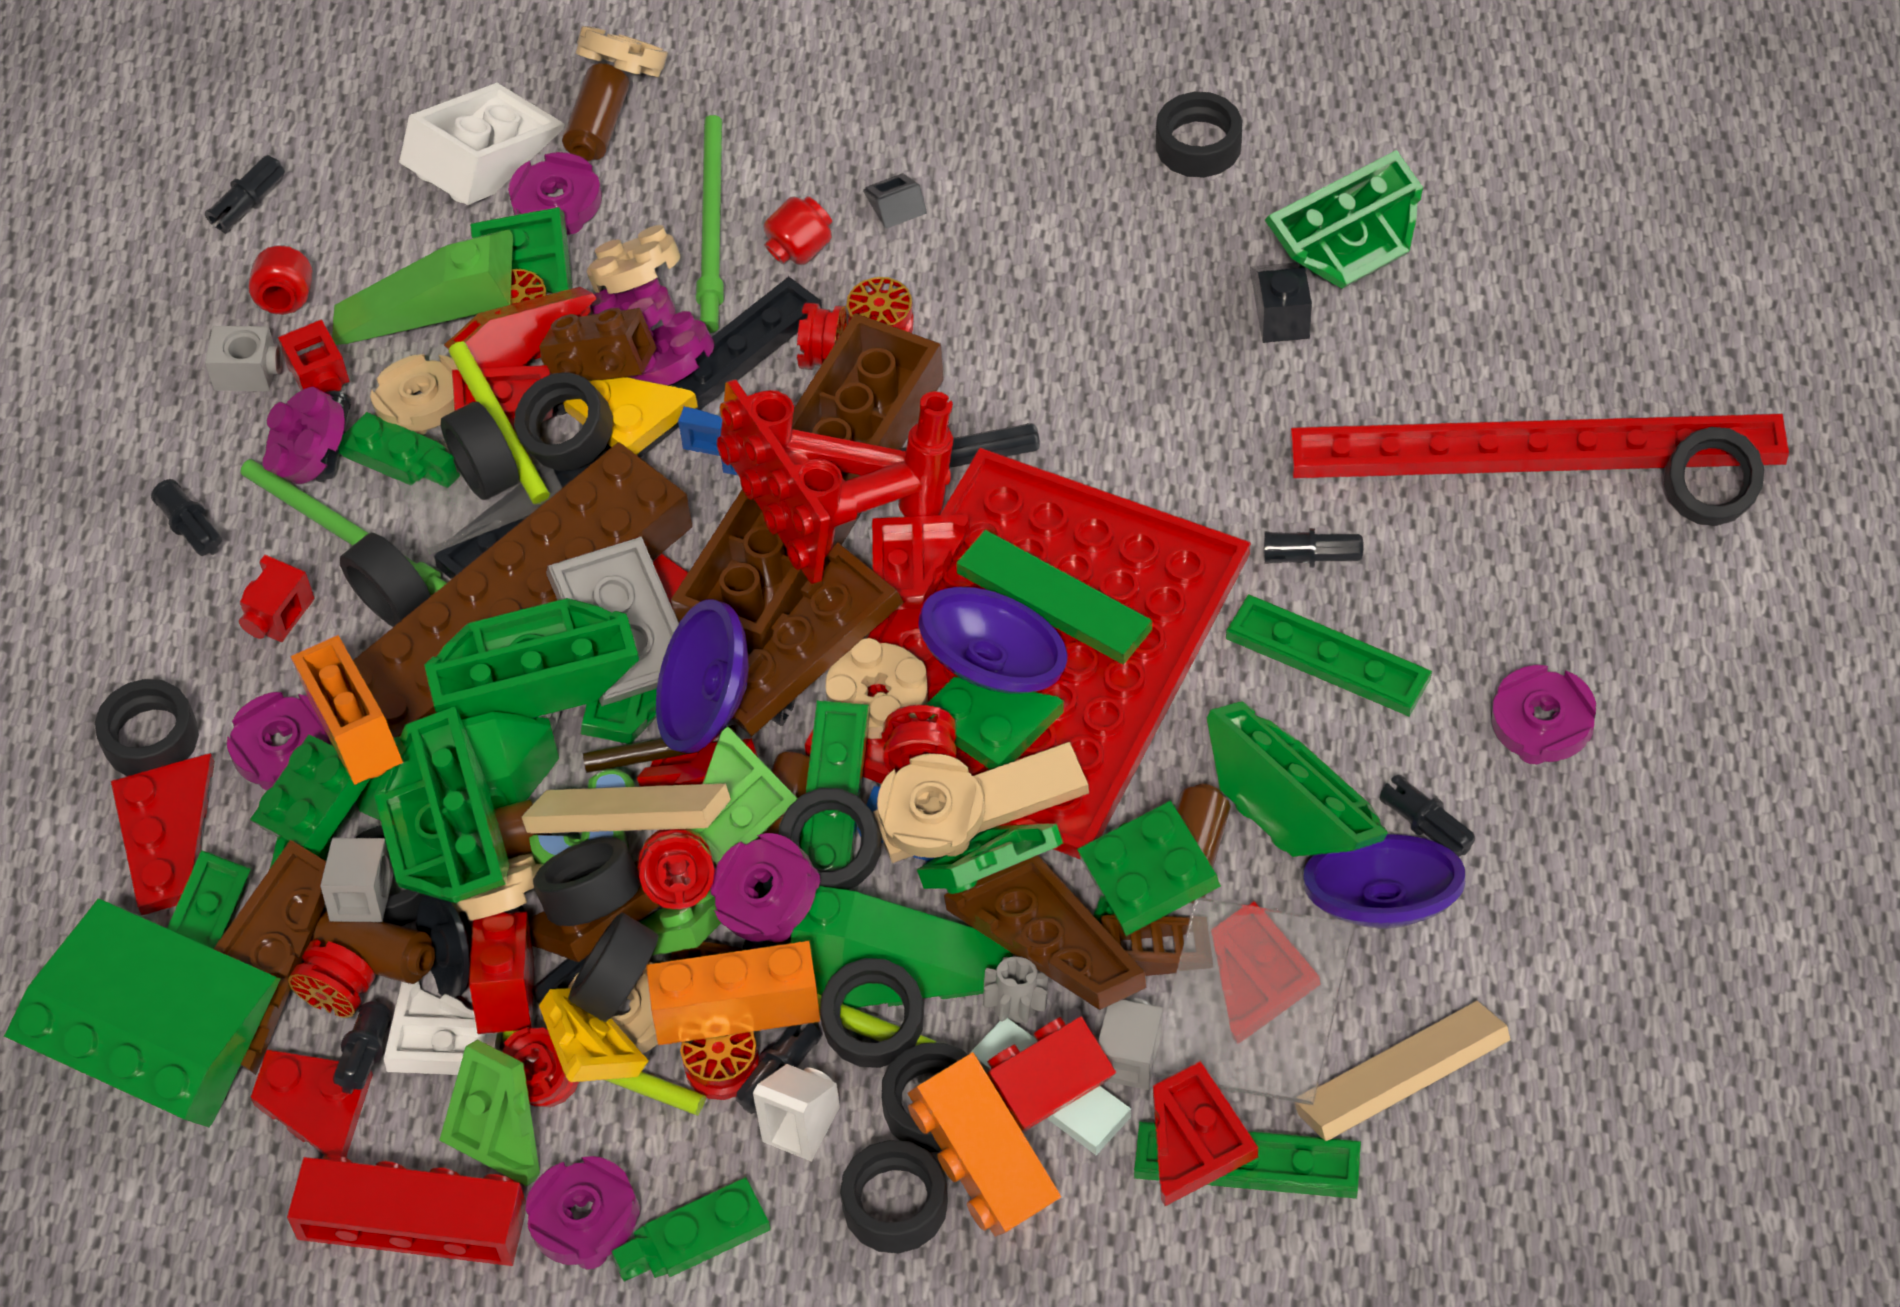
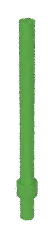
(709, 286)
(324, 515)

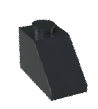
(1282, 301)

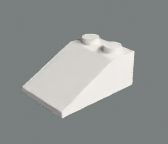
(476, 141)

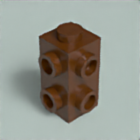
(599, 345)

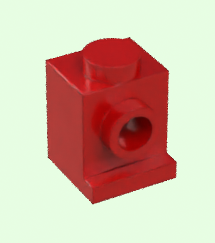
(318, 368)
(275, 600)

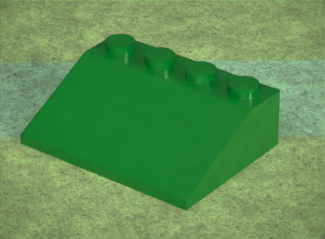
(145, 1011)

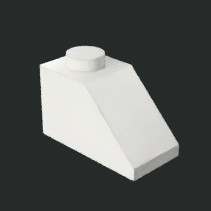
(796, 1109)

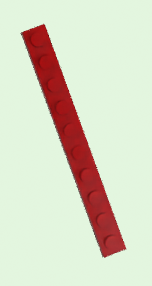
(1522, 446)

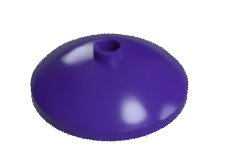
(992, 640)
(701, 677)
(1386, 882)

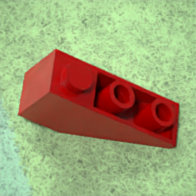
(514, 332)

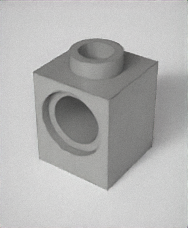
(242, 358)
(357, 880)
(1131, 1040)

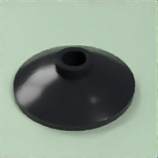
(450, 942)

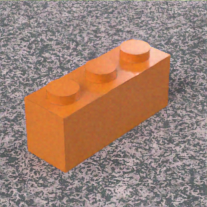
(347, 710)
(733, 993)
(982, 1146)

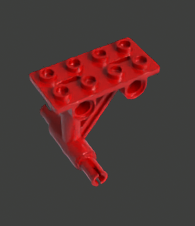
(800, 478)

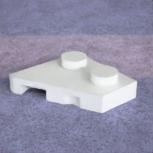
(431, 1033)

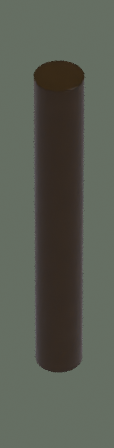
(632, 754)

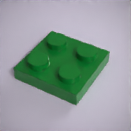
(308, 797)
(1148, 868)

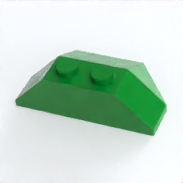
(1352, 222)
(532, 660)
(510, 751)
(1287, 786)
(440, 813)

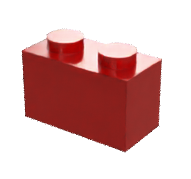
(502, 973)
(1050, 1072)

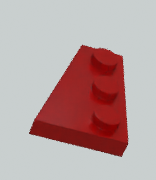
(162, 827)

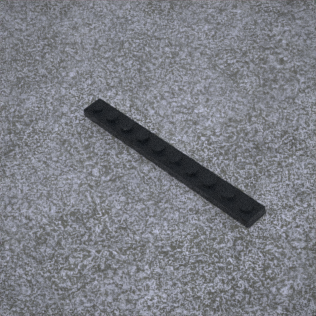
(735, 352)

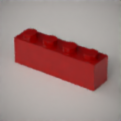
(408, 1210)

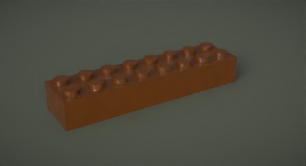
(860, 394)
(599, 508)

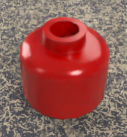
(797, 230)
(280, 280)

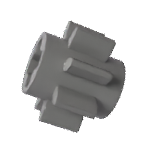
(1015, 989)

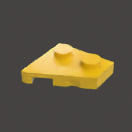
(638, 408)
(586, 1044)

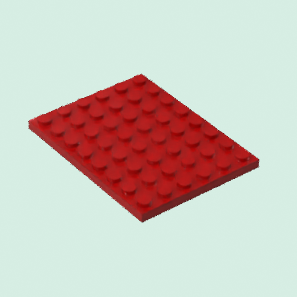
(1123, 549)

